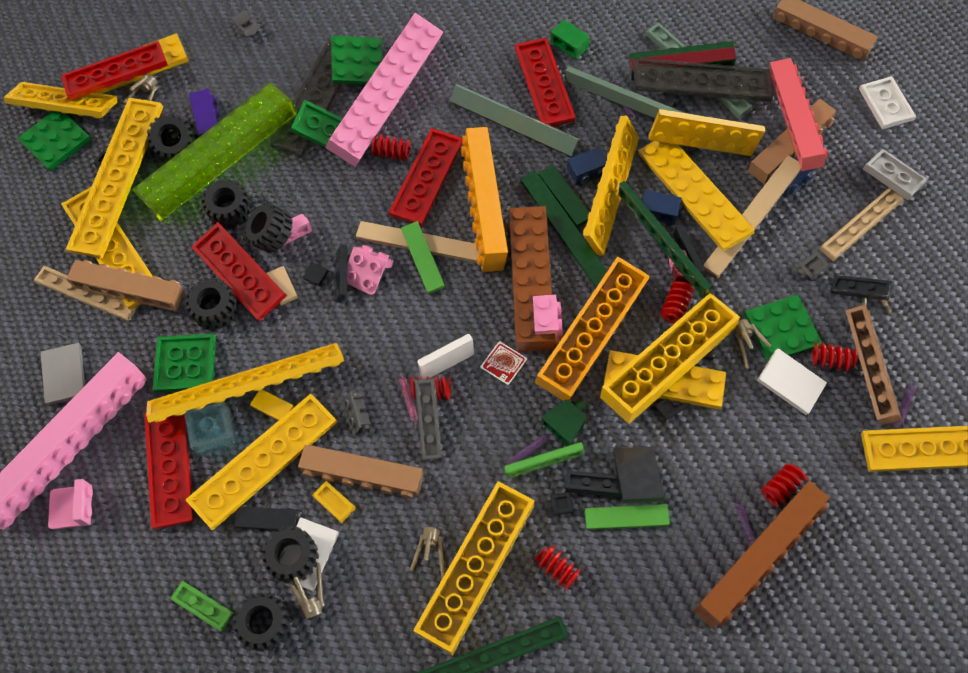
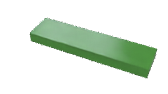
(422, 257)
(543, 460)
(627, 517)

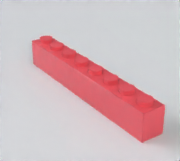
(797, 115)

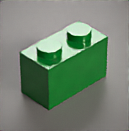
(570, 39)

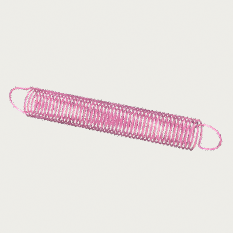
(409, 396)

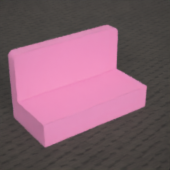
(299, 228)

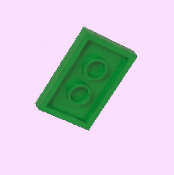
(315, 123)

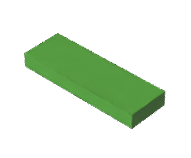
(202, 606)

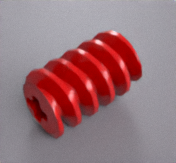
(391, 148)
(677, 301)
(834, 356)
(442, 387)
(782, 484)
(557, 567)

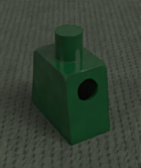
(566, 420)

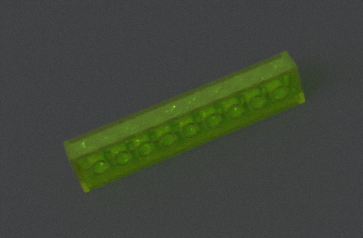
(215, 151)

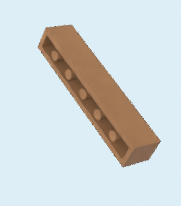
(825, 28)
(771, 158)
(126, 285)
(873, 365)
(361, 470)

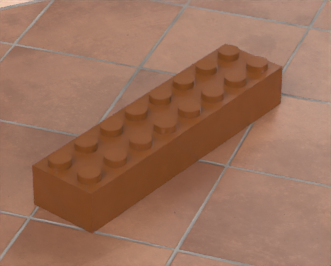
(529, 274)
(758, 558)

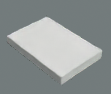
(887, 102)
(446, 357)
(791, 381)
(324, 539)

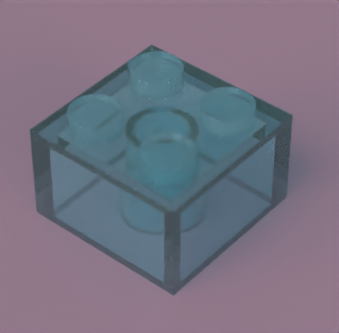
(210, 428)

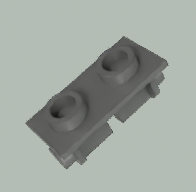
(354, 404)

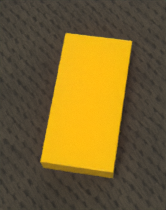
(271, 405)
(333, 501)

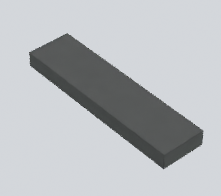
(428, 419)

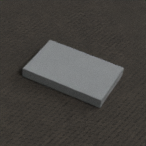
(895, 174)
(62, 373)

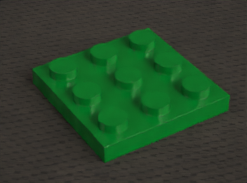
(354, 59)
(54, 139)
(784, 326)
(183, 362)

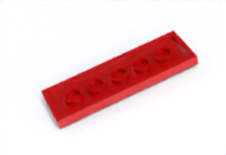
(113, 70)
(544, 82)
(426, 177)
(239, 271)
(168, 472)

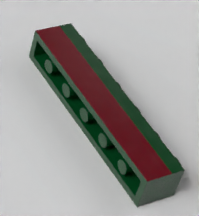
(716, 53)

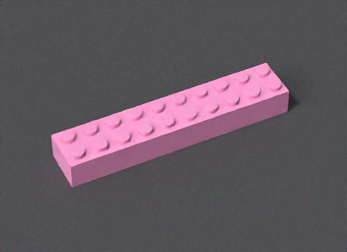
(384, 90)
(66, 436)

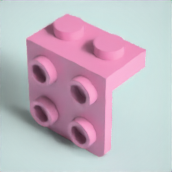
(366, 268)
(547, 316)
(70, 506)

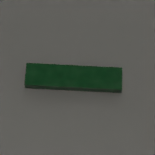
(565, 195)

